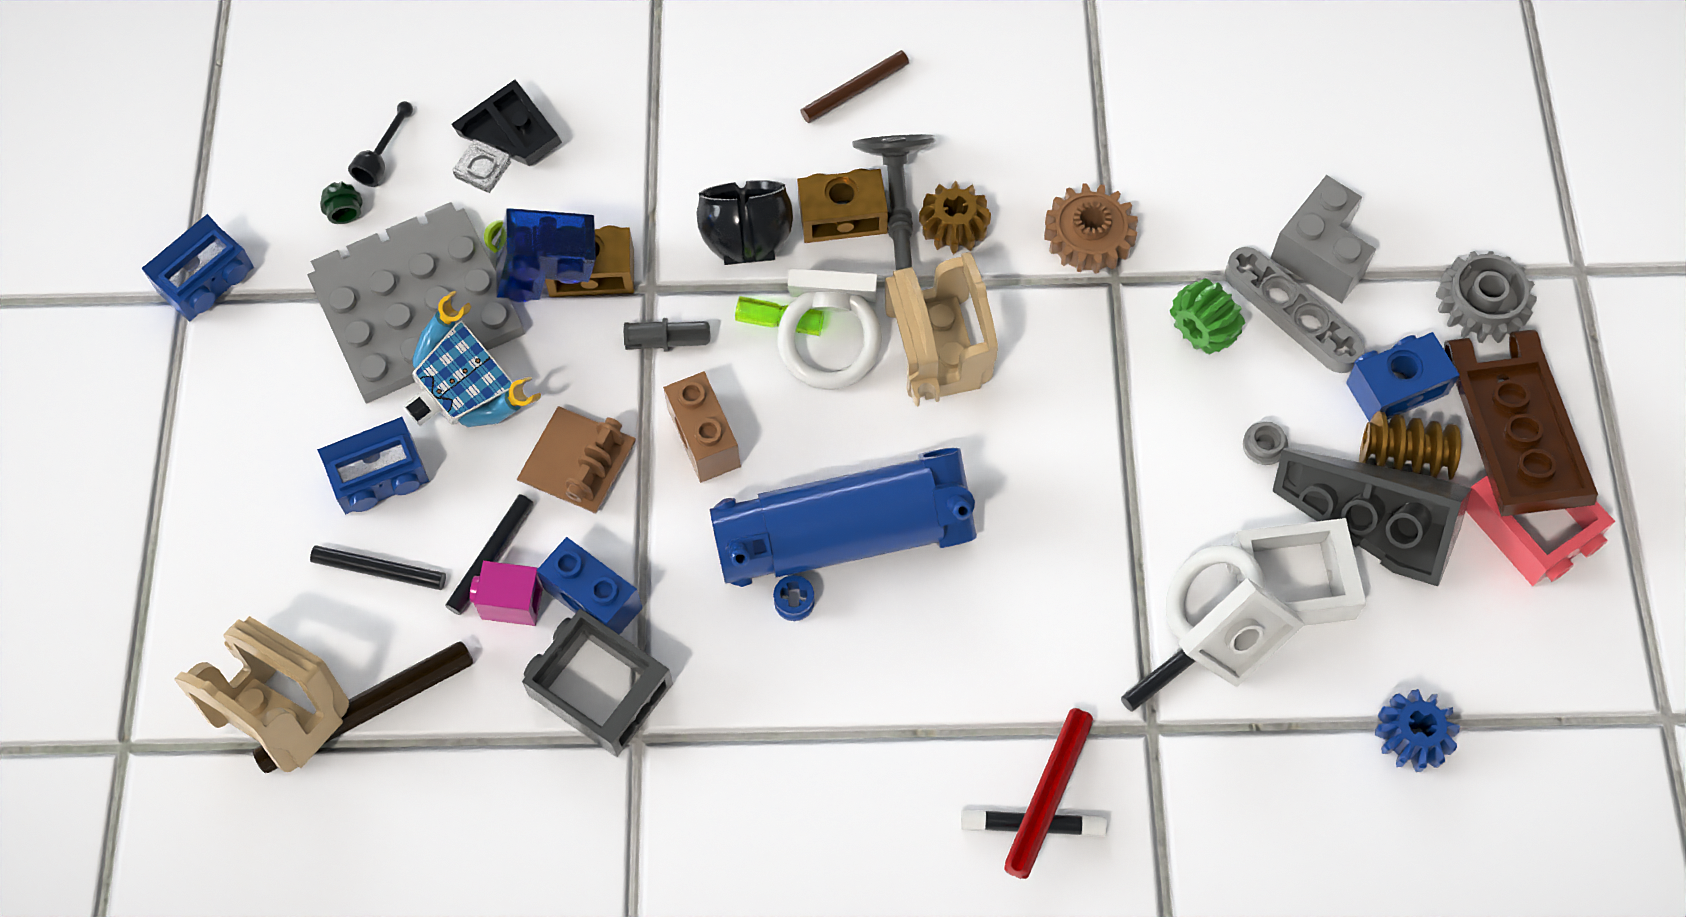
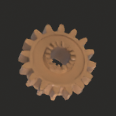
(1088, 249)

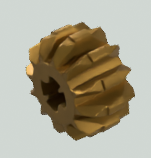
(954, 217)

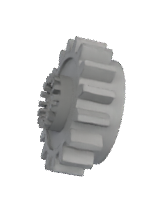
(1486, 296)

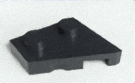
(510, 124)

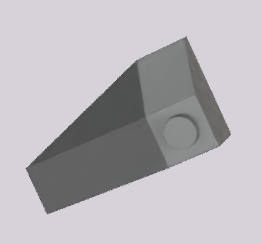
(1389, 512)

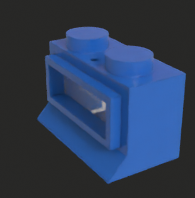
(198, 268)
(373, 466)

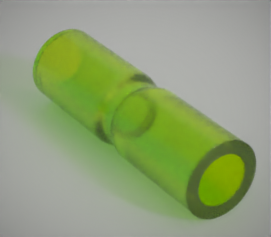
(770, 313)

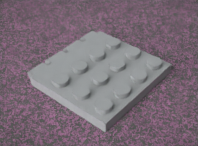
(393, 289)

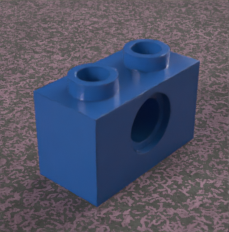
(1423, 363)
(588, 584)

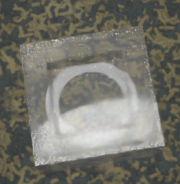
(481, 166)

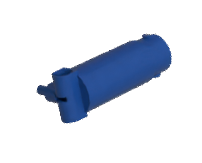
(846, 518)

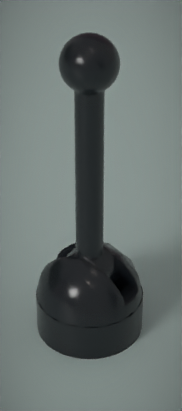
(369, 165)

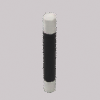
(1012, 820)

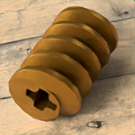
(1412, 444)

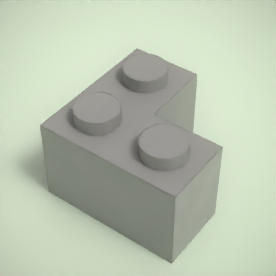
(1318, 243)

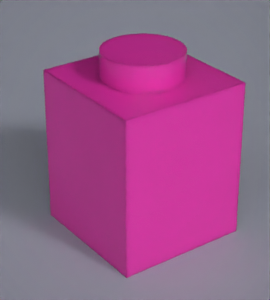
(507, 593)

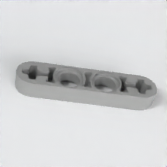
(1299, 304)

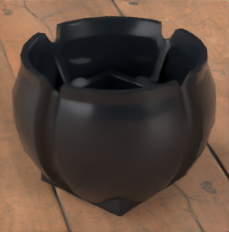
(745, 221)

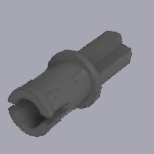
(665, 334)

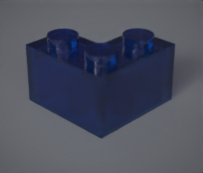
(542, 247)

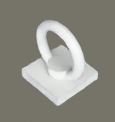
(833, 293)
(1241, 628)

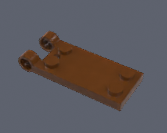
(1522, 428)

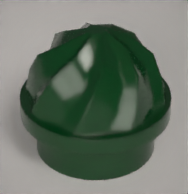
(341, 203)

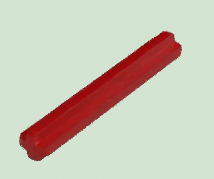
(1048, 794)

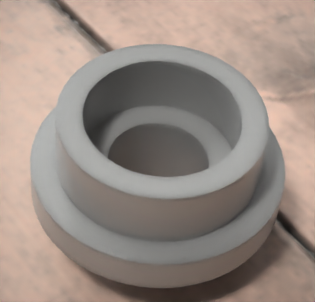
(1266, 432)

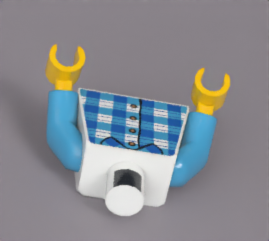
(461, 375)

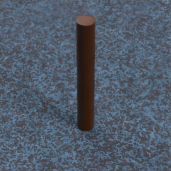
(854, 86)

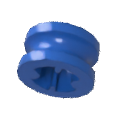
(805, 591)

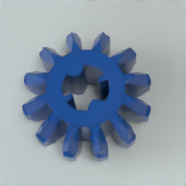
(1414, 714)

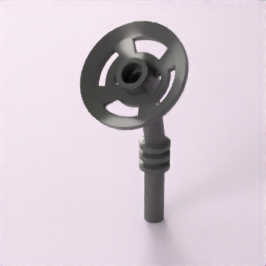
(894, 155)

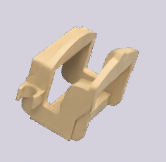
(934, 330)
(280, 725)

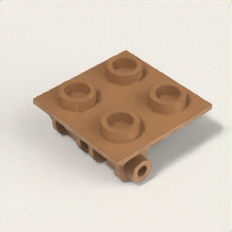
(577, 458)

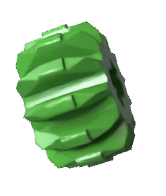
(1207, 316)

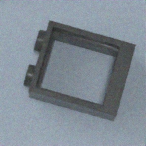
(634, 707)

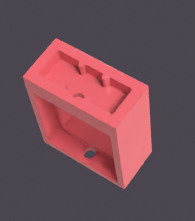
(1521, 547)

